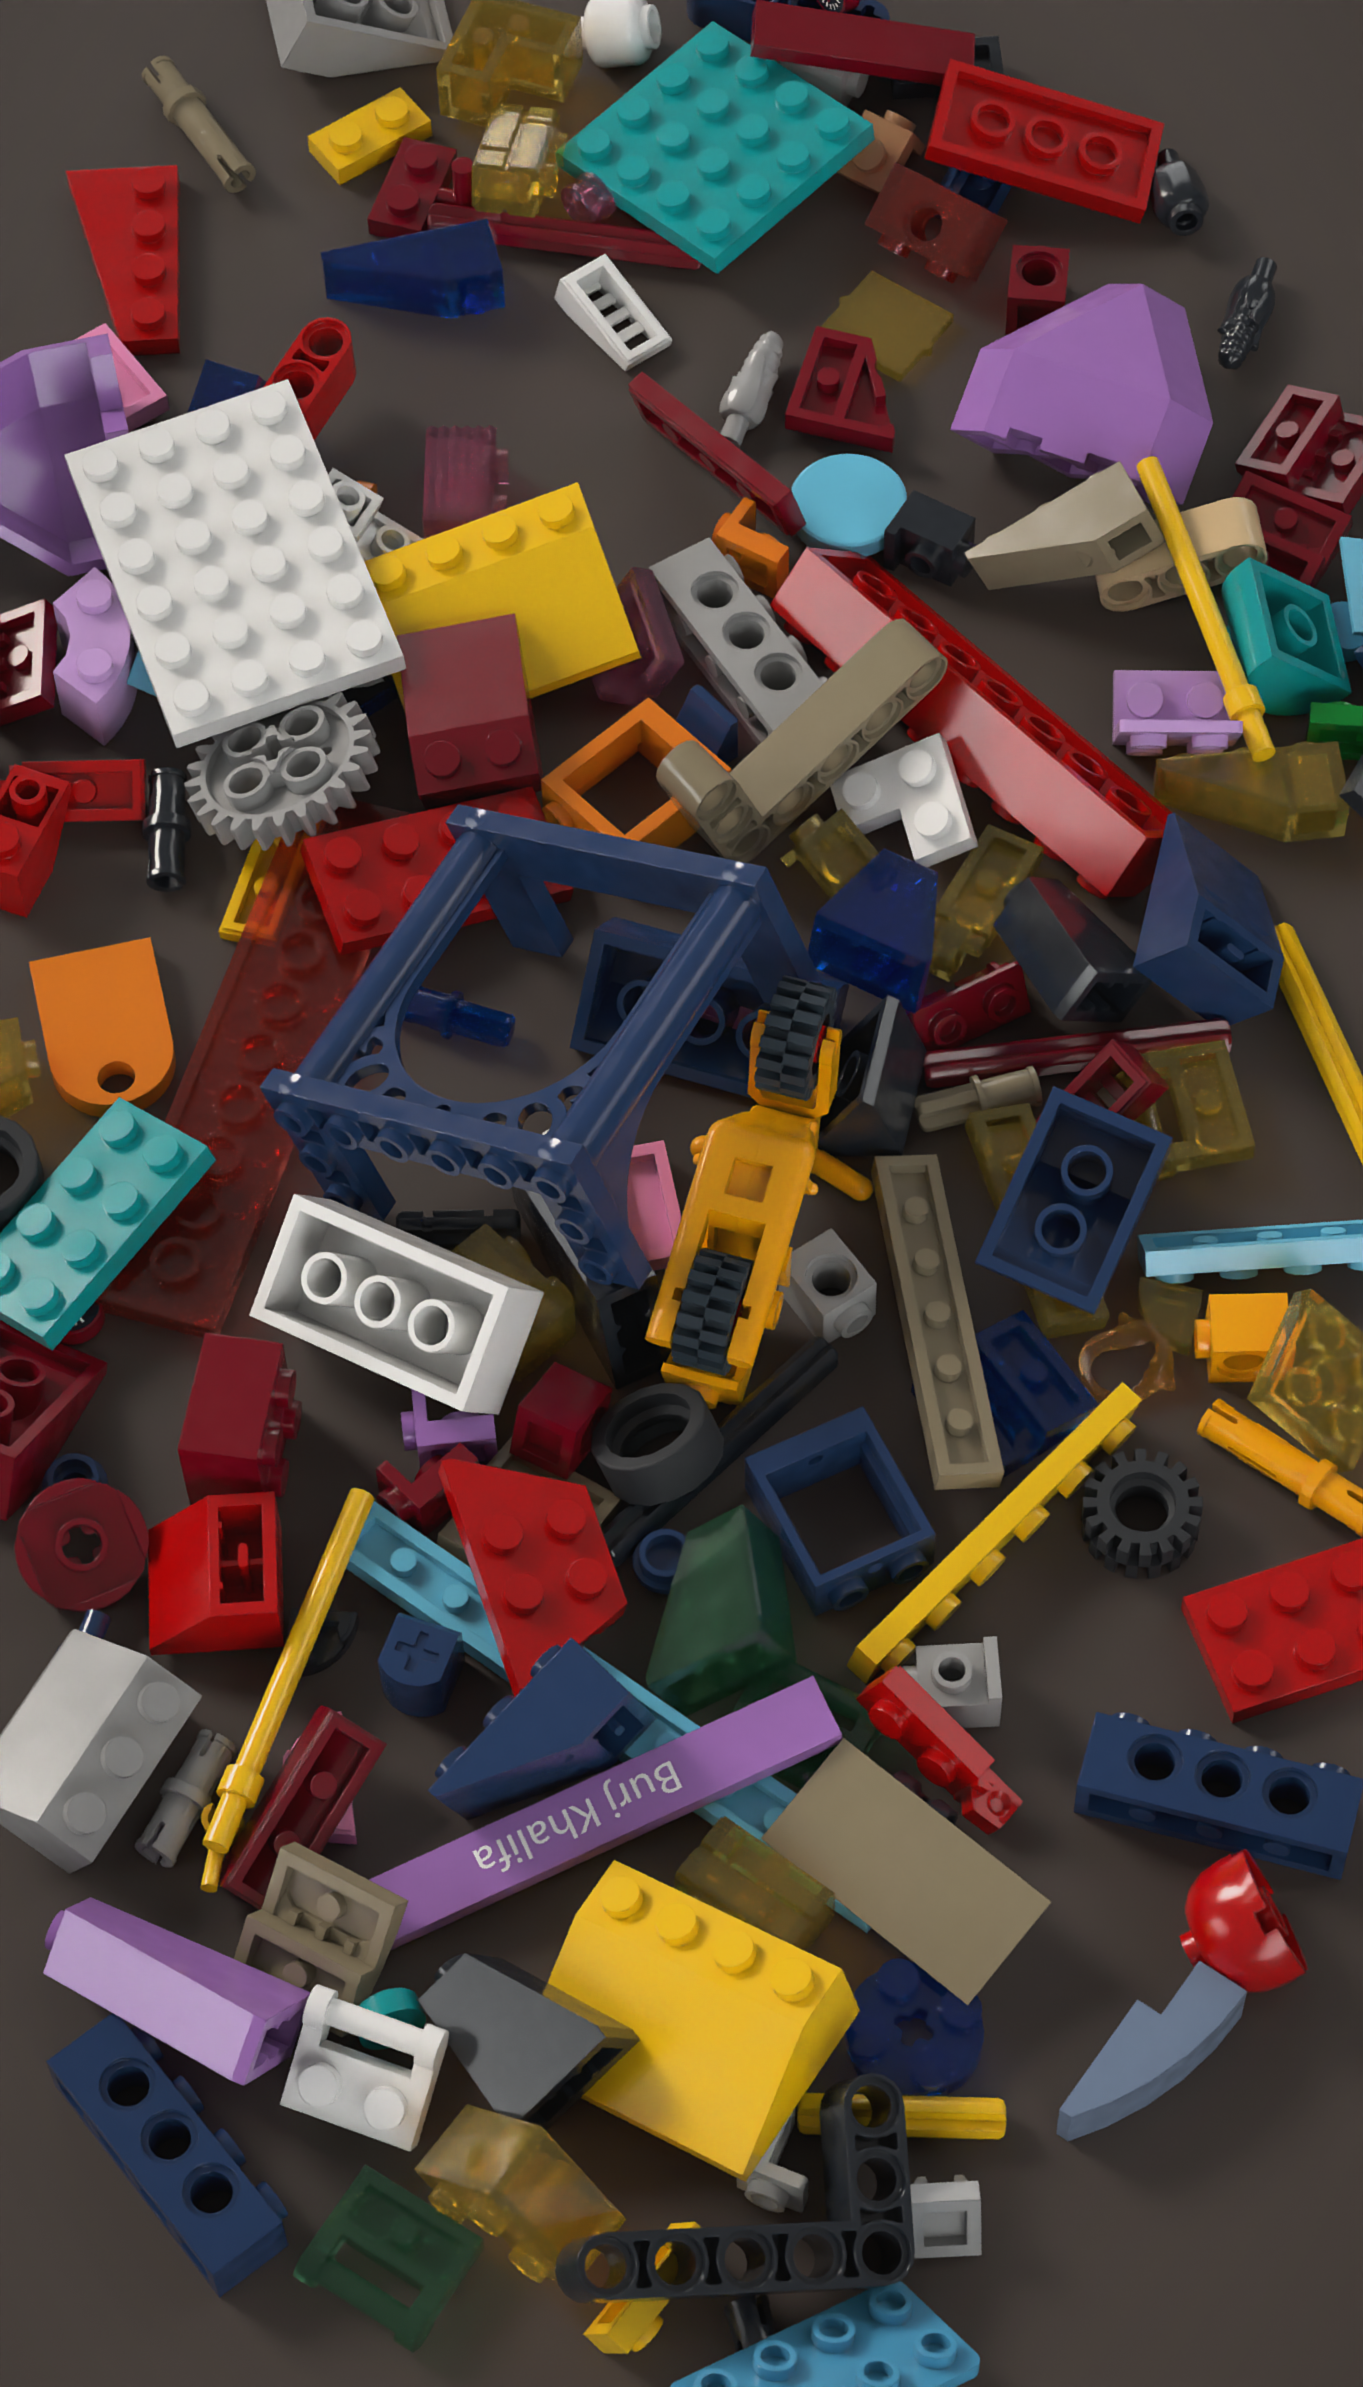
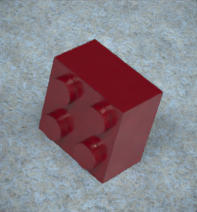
(239, 1419)

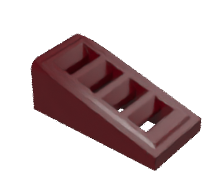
(1102, 1072)

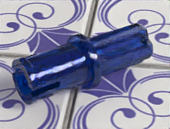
(454, 1015)

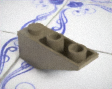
(1073, 536)

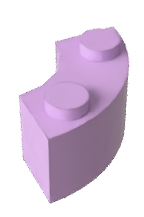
(97, 658)

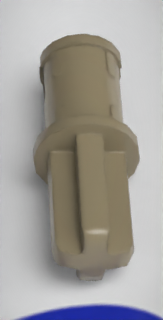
(954, 1104)

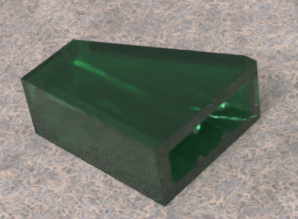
(723, 1614)

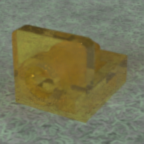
(830, 850)

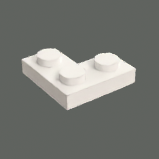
(911, 786)

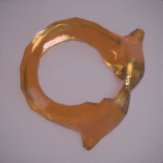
(1125, 1335)

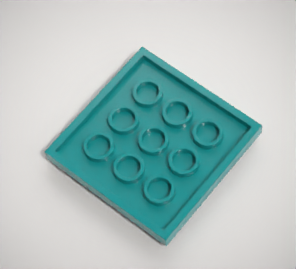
(717, 146)

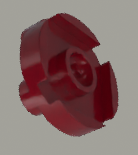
(95, 1509)

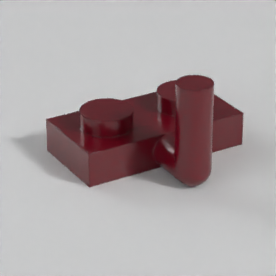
(414, 183)

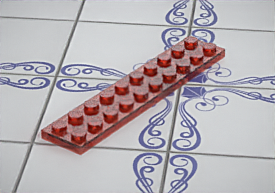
(265, 1016)

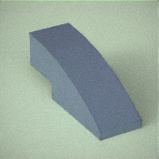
(1152, 2052)

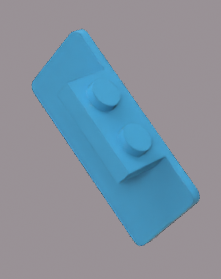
(863, 2342)

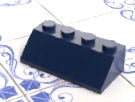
(619, 970)

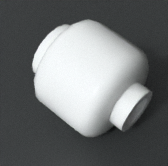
(620, 32)

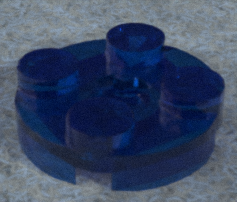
(928, 2067)

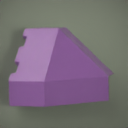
(1094, 389)
(50, 406)

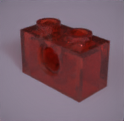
(966, 232)

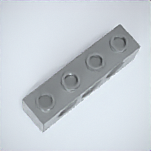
(734, 638)

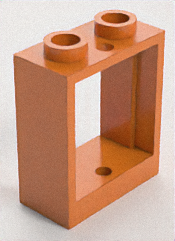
(641, 730)

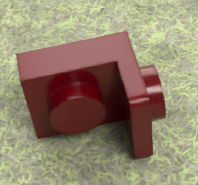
(423, 1501)

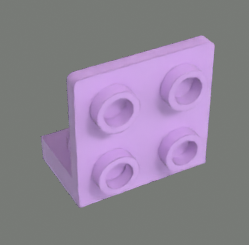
(1171, 710)

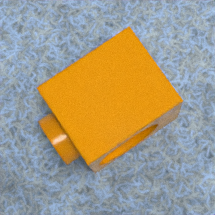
(1238, 1334)

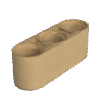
(1222, 537)

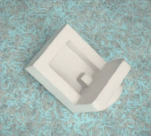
(773, 2185)

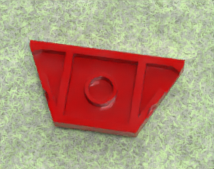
(533, 1560)

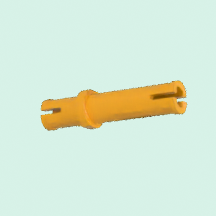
(1274, 1457)

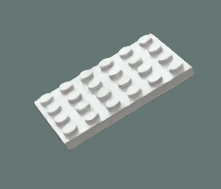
(234, 563)

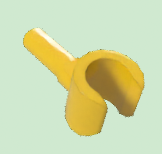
(214, 1860)

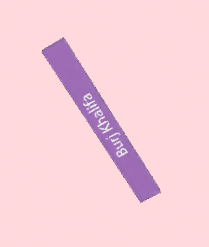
(611, 1808)

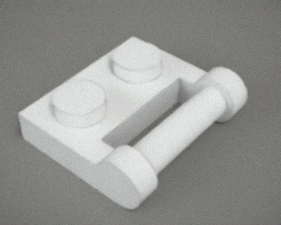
(359, 2088)

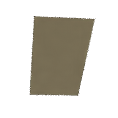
(906, 1871)

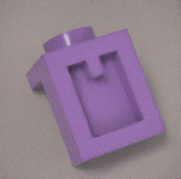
(441, 1436)

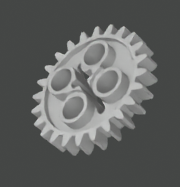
(283, 772)

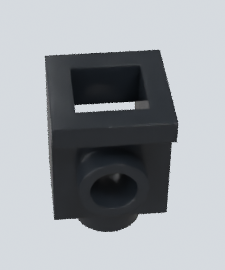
(930, 539)

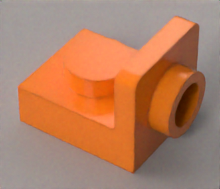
(759, 555)

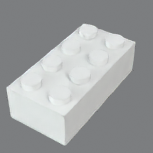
(396, 1304)

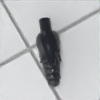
(1247, 314)

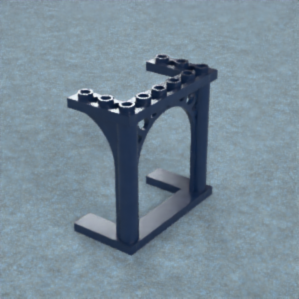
(588, 1150)

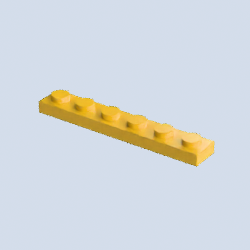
(980, 1552)

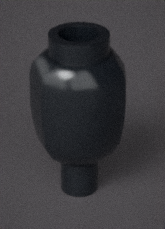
(1178, 194)

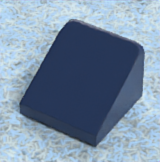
(710, 723)

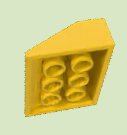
(524, 561)
(721, 2014)

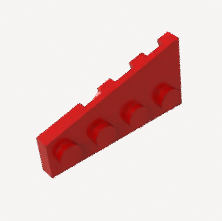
(135, 250)

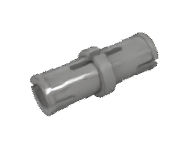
(185, 1798)

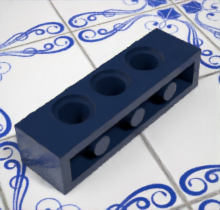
(1183, 1809)
(219, 2244)

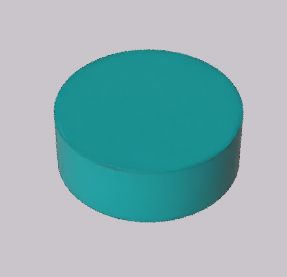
(395, 2003)

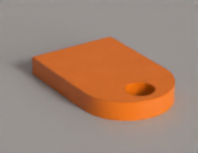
(105, 1019)

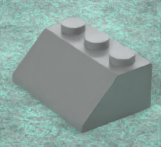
(86, 1746)

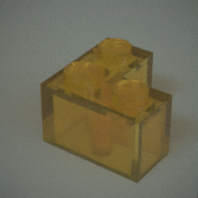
(504, 49)
(516, 2186)

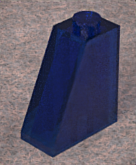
(880, 929)

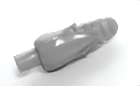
(750, 391)

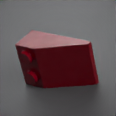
(469, 711)
(39, 1407)

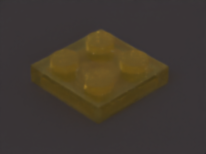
(1315, 1380)

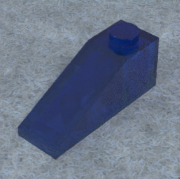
(426, 272)

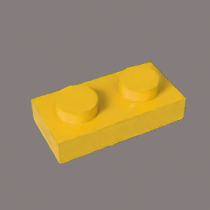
(368, 135)
(634, 2324)

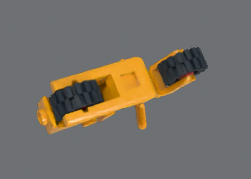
(748, 1198)

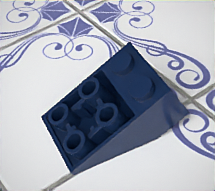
(1208, 929)
(553, 1732)

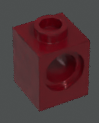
(1035, 284)
(558, 1420)

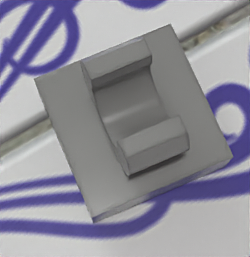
(946, 2218)

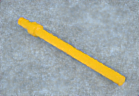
(1241, 698)
(242, 1780)

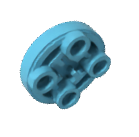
(848, 502)

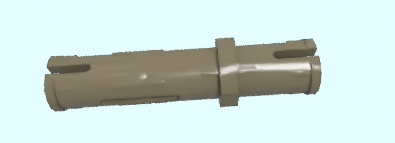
(187, 109)

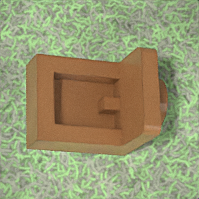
(892, 144)

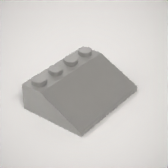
(358, 35)

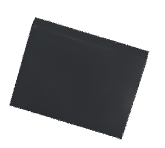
(875, 1085)

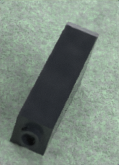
(611, 1314)

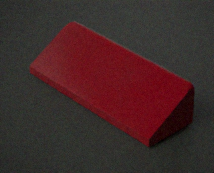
(302, 1801)

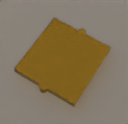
(895, 319)

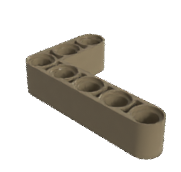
(808, 751)

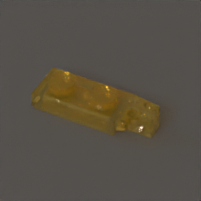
(977, 897)

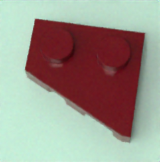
(841, 392)

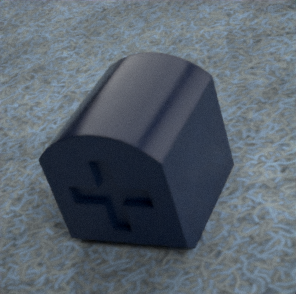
(420, 1665)

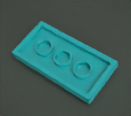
(93, 1219)

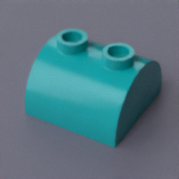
(1284, 638)

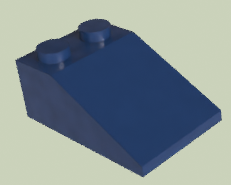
(1074, 1200)

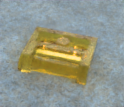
(1205, 1104)

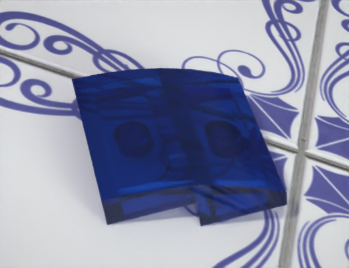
(1029, 1390)

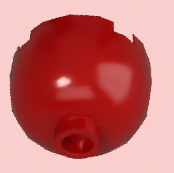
(1240, 1927)

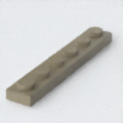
(936, 1323)

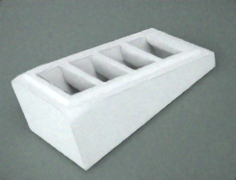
(604, 277)

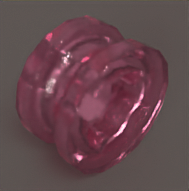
(588, 199)

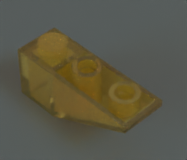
(1280, 798)

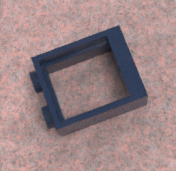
(817, 1456)

